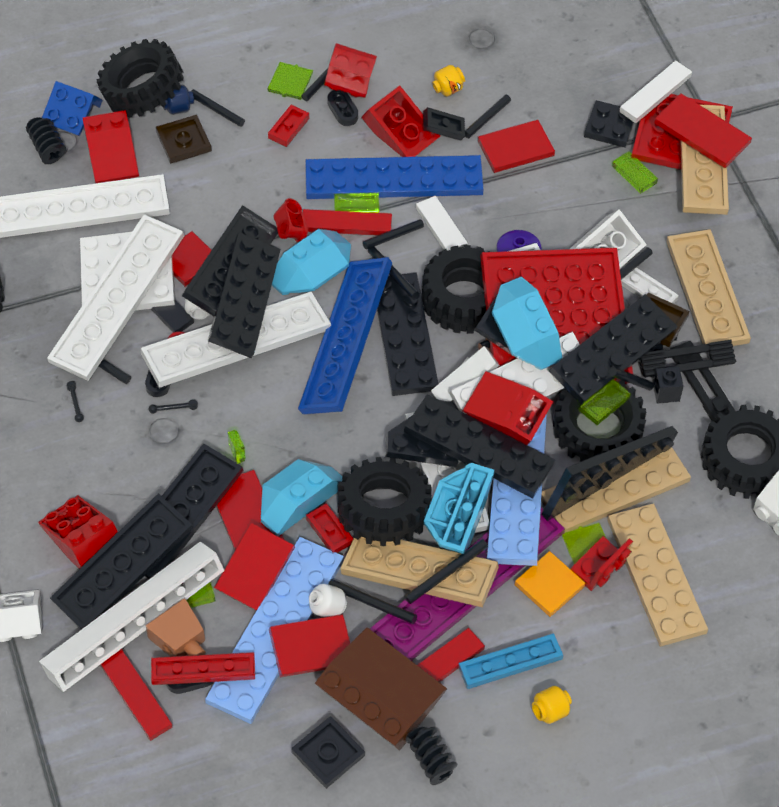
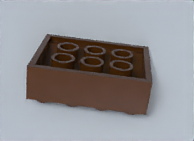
(381, 687)

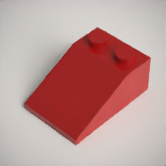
(399, 124)
(110, 147)

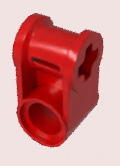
(291, 221)

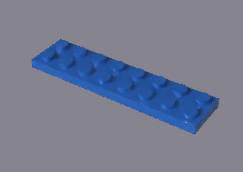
(395, 176)
(345, 337)

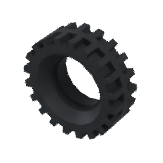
(132, 63)
(579, 443)
(727, 469)
(383, 523)

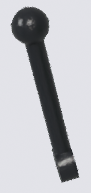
(71, 386)
(193, 404)

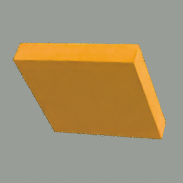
(549, 584)

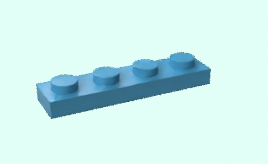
(510, 661)

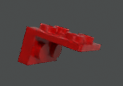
(350, 70)
(600, 562)

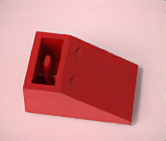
(508, 407)
(78, 529)

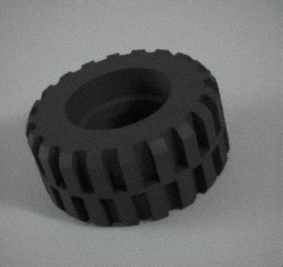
(443, 306)

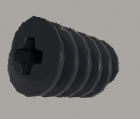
(46, 139)
(431, 754)

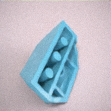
(312, 262)
(526, 324)
(296, 493)
(458, 506)

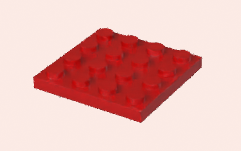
(659, 146)

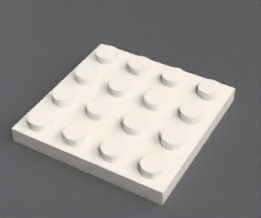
(97, 255)

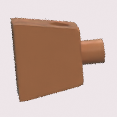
(177, 631)

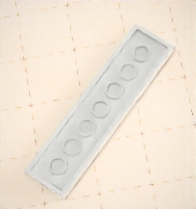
(83, 205)
(115, 297)
(193, 354)

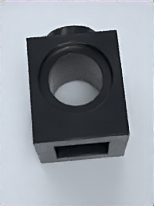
(668, 385)

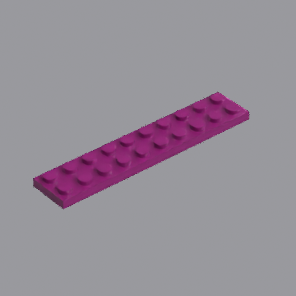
(438, 614)

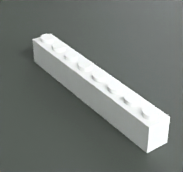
(130, 616)

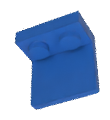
(69, 106)

